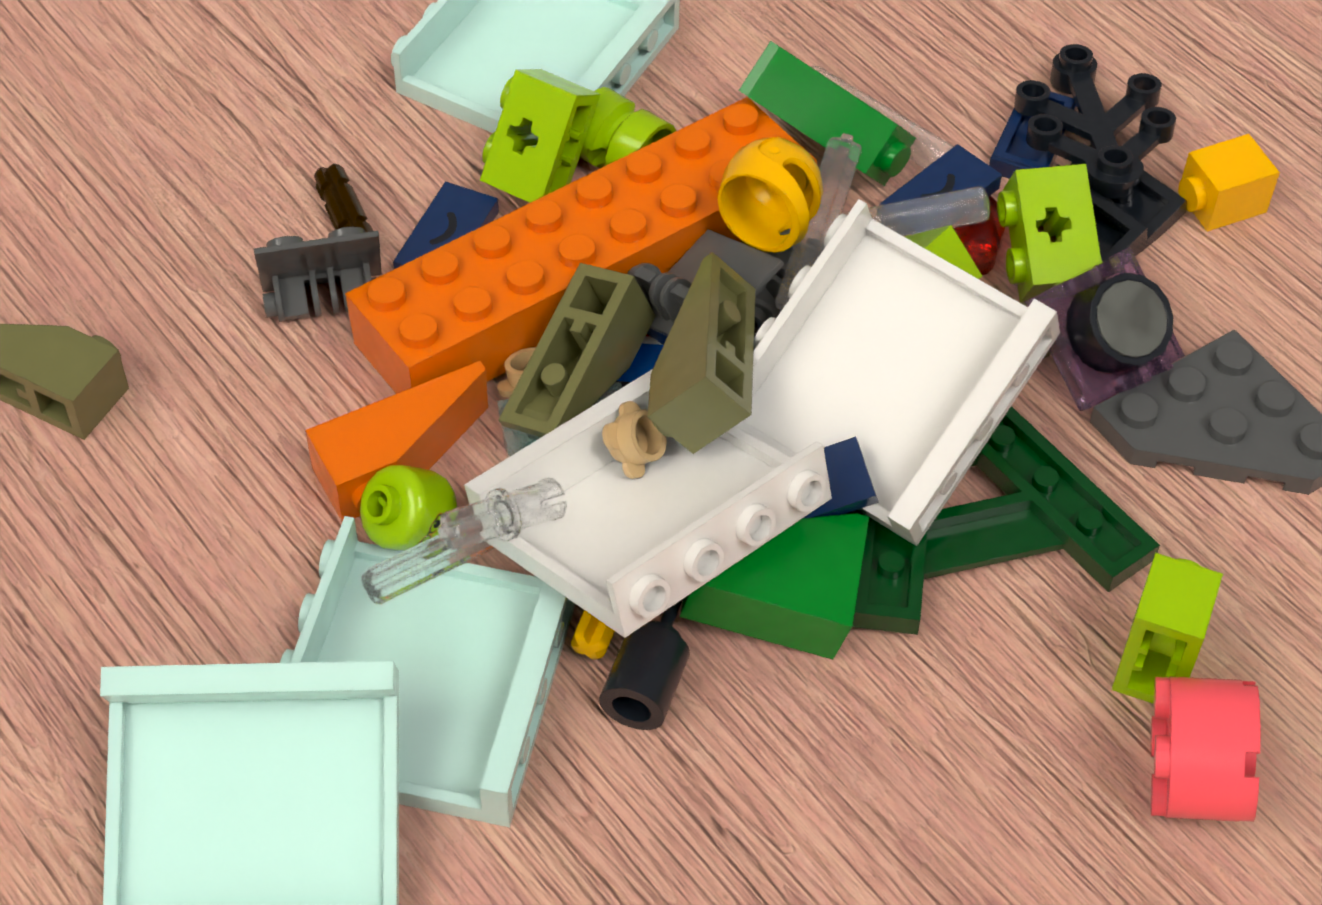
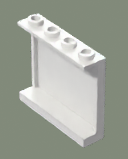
(899, 356)
(656, 538)

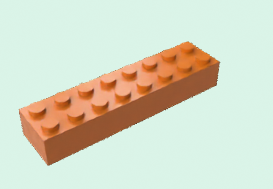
(505, 279)

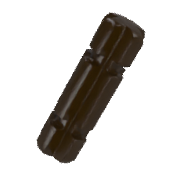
(340, 198)

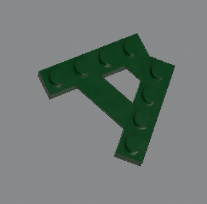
(1044, 511)

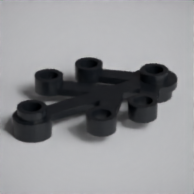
(1110, 167)

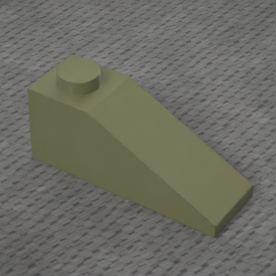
(580, 351)
(707, 360)
(60, 375)

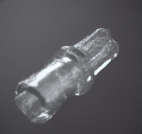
(501, 515)

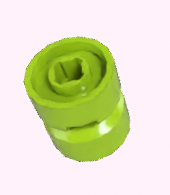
(620, 130)

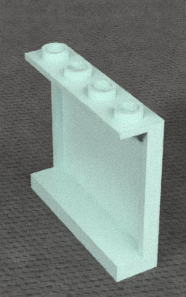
(472, 47)
(471, 666)
(252, 784)

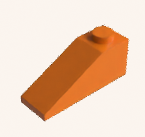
(398, 430)

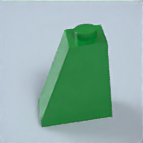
(826, 111)
(792, 588)

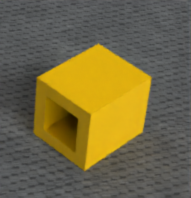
(1228, 182)

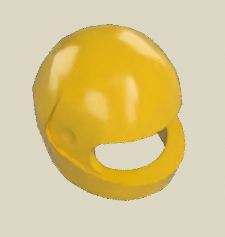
(770, 190)

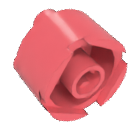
(1205, 748)

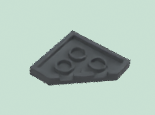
(1222, 416)

